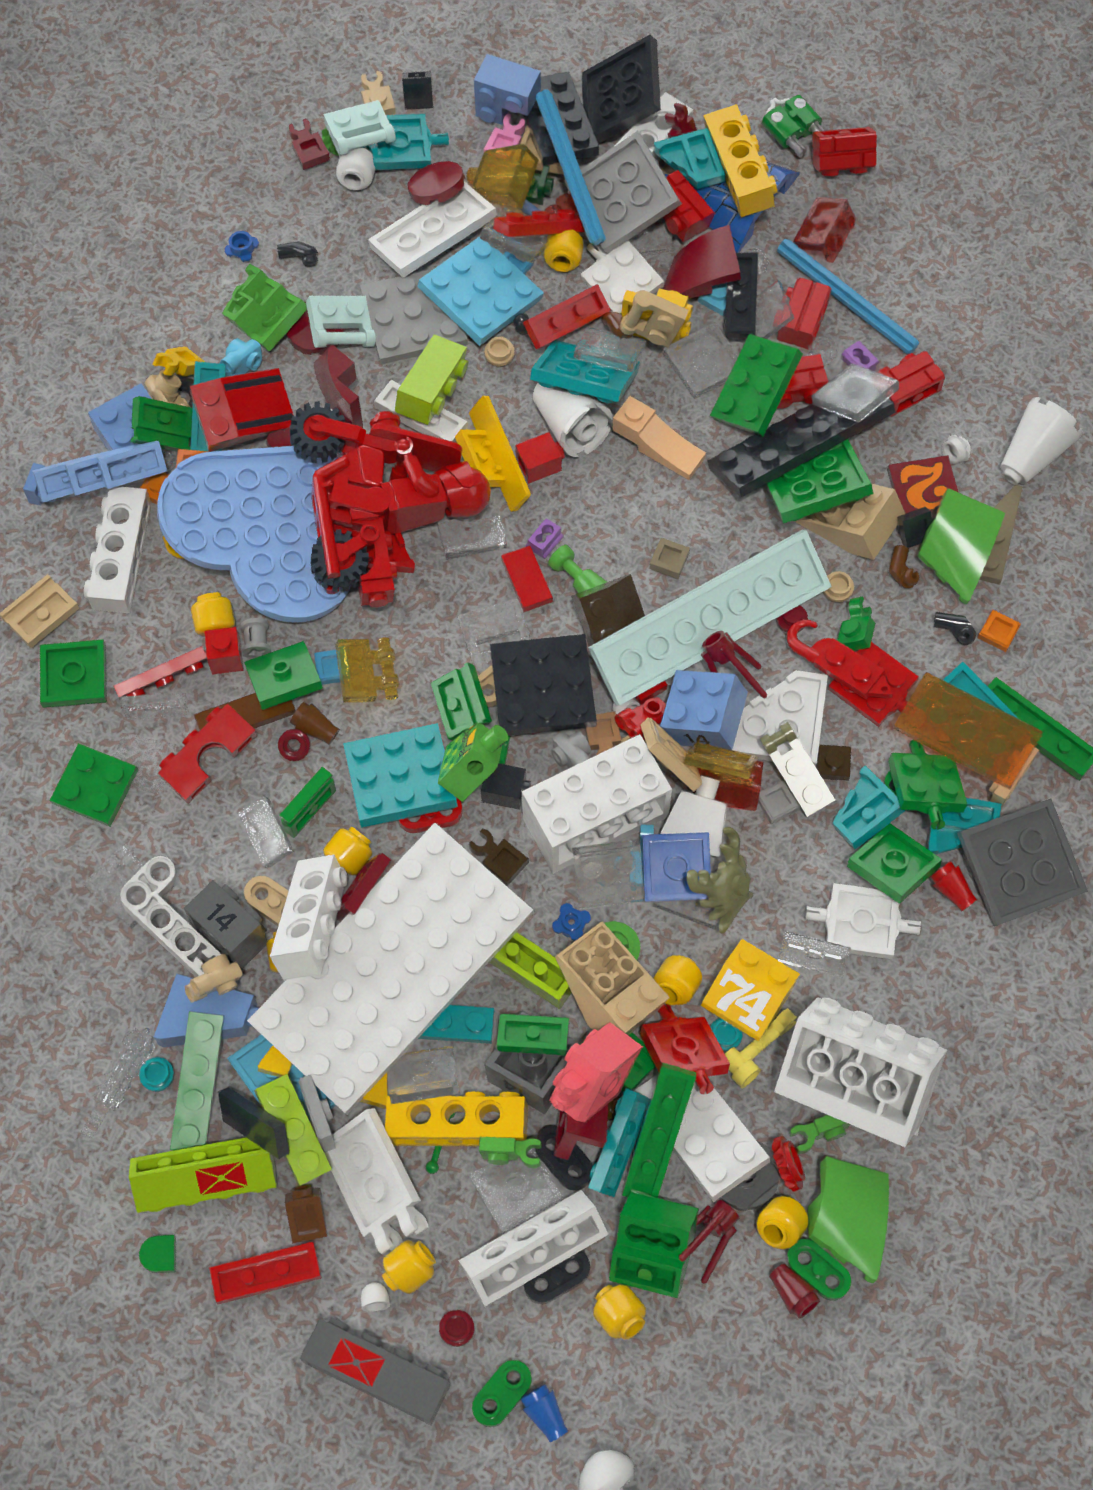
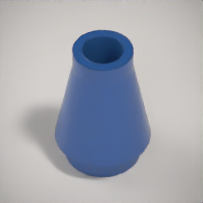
(544, 1412)

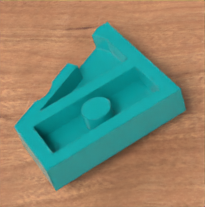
(693, 156)
(866, 809)
(975, 813)

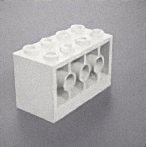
(596, 802)
(860, 1070)

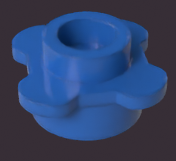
(241, 238)
(567, 913)

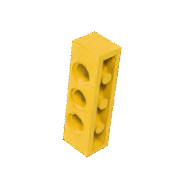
(740, 159)
(438, 1130)

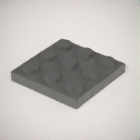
(1022, 862)

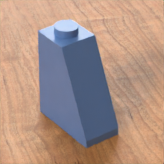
(173, 1022)

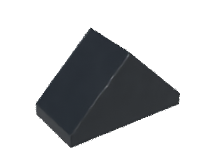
(417, 90)

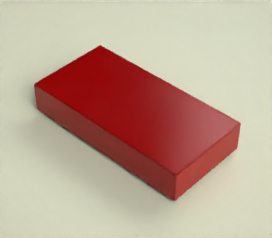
(526, 578)

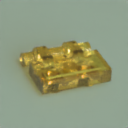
(357, 673)

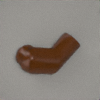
(613, 320)
(899, 570)

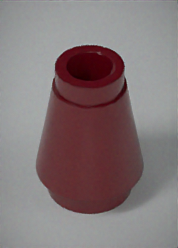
(795, 1291)

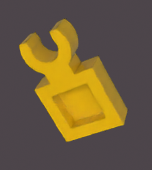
(177, 360)

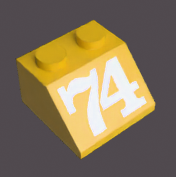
(750, 989)

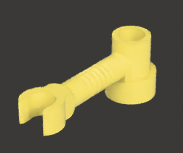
(741, 1063)

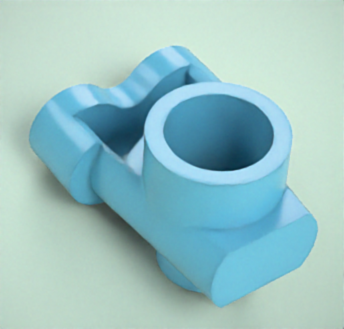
(242, 357)

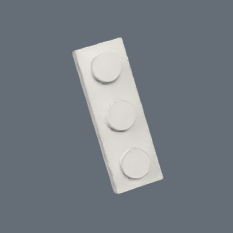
(442, 426)

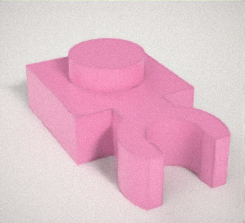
(508, 136)

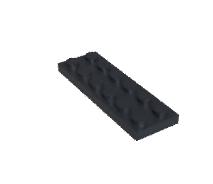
(788, 446)

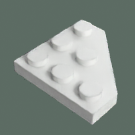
(794, 701)

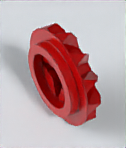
(788, 1163)

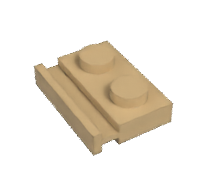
(39, 611)

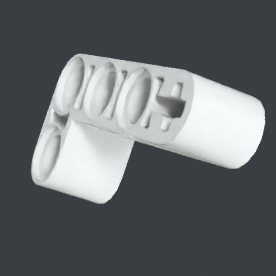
(155, 905)

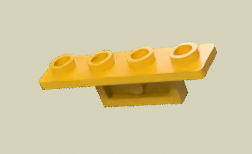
(492, 454)

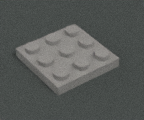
(628, 190)
(406, 318)

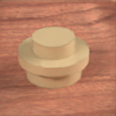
(499, 351)
(841, 588)

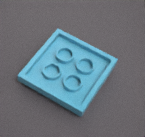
(480, 290)

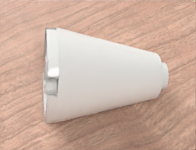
(574, 419)
(1038, 441)

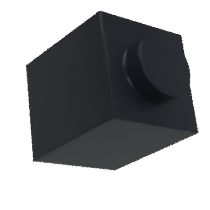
(505, 786)

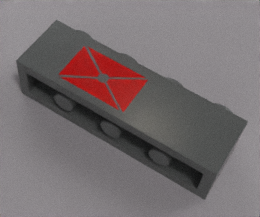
(376, 1371)

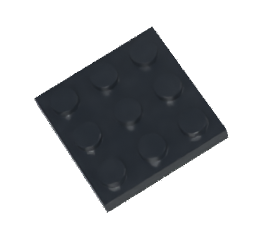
(622, 89)
(543, 684)

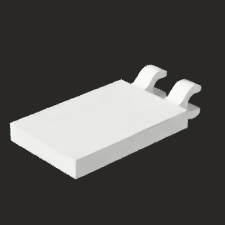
(374, 1181)

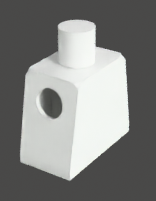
(699, 814)

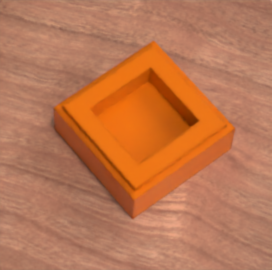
(999, 630)

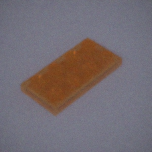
(968, 730)

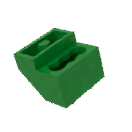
(650, 1243)

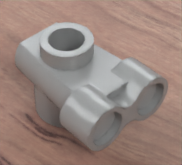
(570, 749)

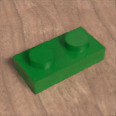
(533, 1034)

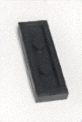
(742, 298)
(253, 1123)

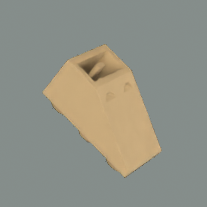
(859, 525)
(609, 981)

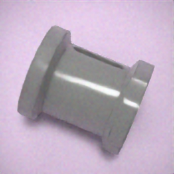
(255, 637)

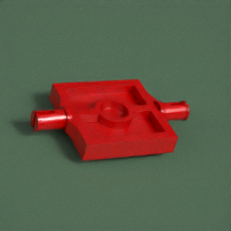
(879, 708)
(687, 1045)

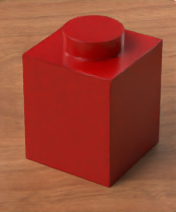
(539, 457)
(224, 650)

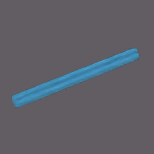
(570, 167)
(848, 296)

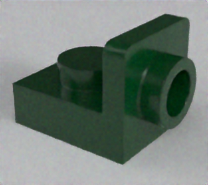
(540, 187)

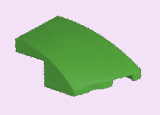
(263, 308)
(960, 541)
(851, 1214)

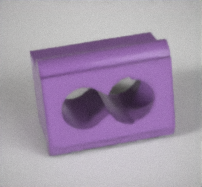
(868, 360)
(552, 540)

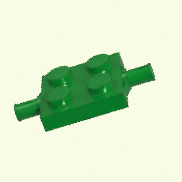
(927, 783)

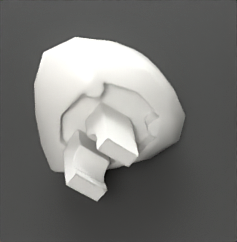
(606, 1471)

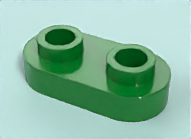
(819, 1269)
(502, 1393)

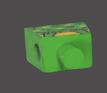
(471, 759)

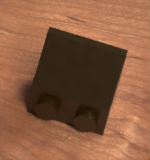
(608, 608)

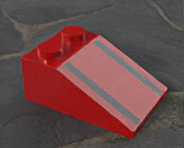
(241, 407)

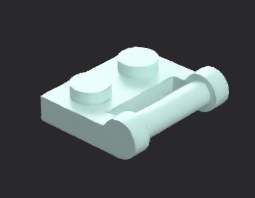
(359, 127)
(340, 312)

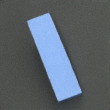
(100, 470)

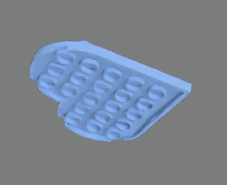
(253, 518)

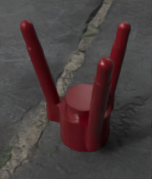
(720, 648)
(718, 1220)

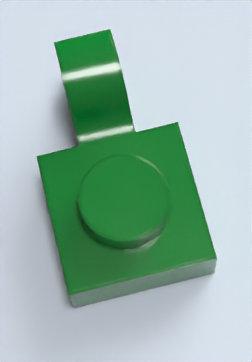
(859, 630)

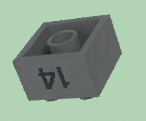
(226, 923)
(527, 1074)

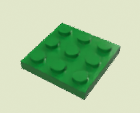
(820, 484)

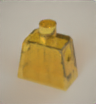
(504, 175)

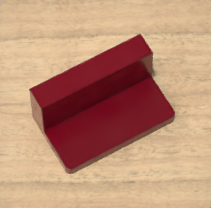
(570, 1131)

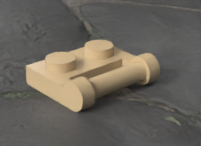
(662, 323)

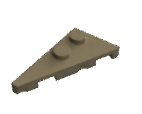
(996, 562)

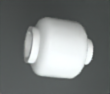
(356, 169)

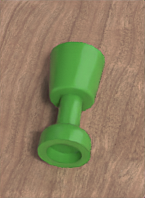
(563, 559)

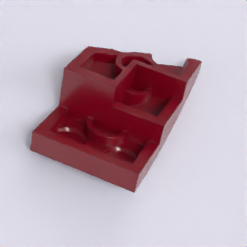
(704, 263)
(334, 375)

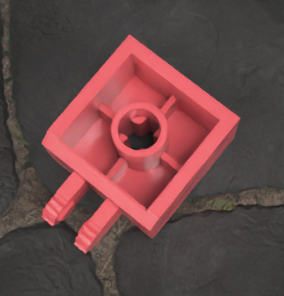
(594, 1072)

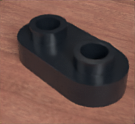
(559, 1167)
(559, 1280)

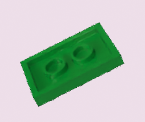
(756, 384)

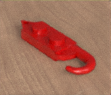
(840, 663)

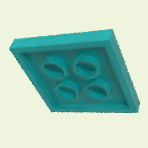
(579, 377)
(398, 775)

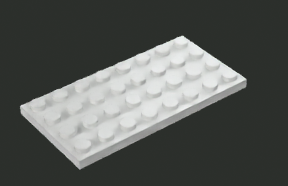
(392, 968)

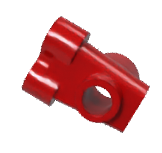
(631, 719)

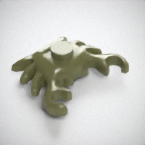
(727, 886)

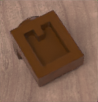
(305, 1213)

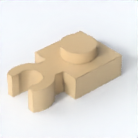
(376, 91)

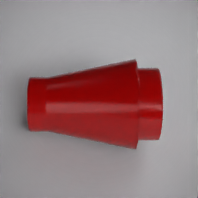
(953, 885)

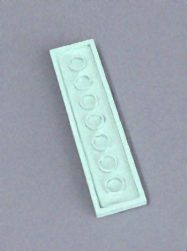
(730, 603)

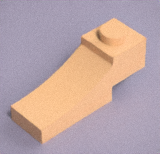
(656, 438)

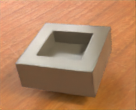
(669, 558)

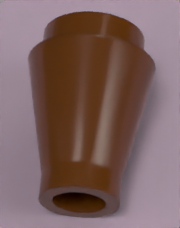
(314, 723)

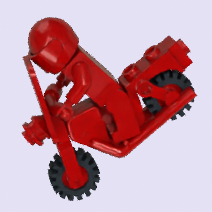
(355, 502)

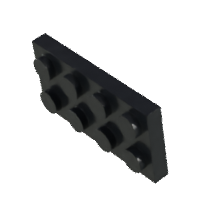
(573, 118)

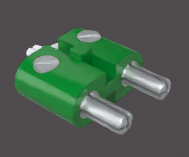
(791, 122)

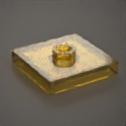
(721, 760)

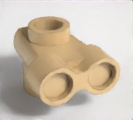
(165, 388)
(217, 976)

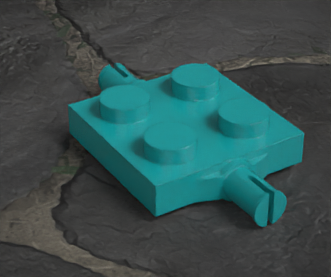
(411, 144)

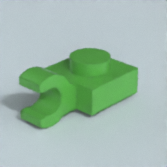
(826, 1127)
(501, 1150)

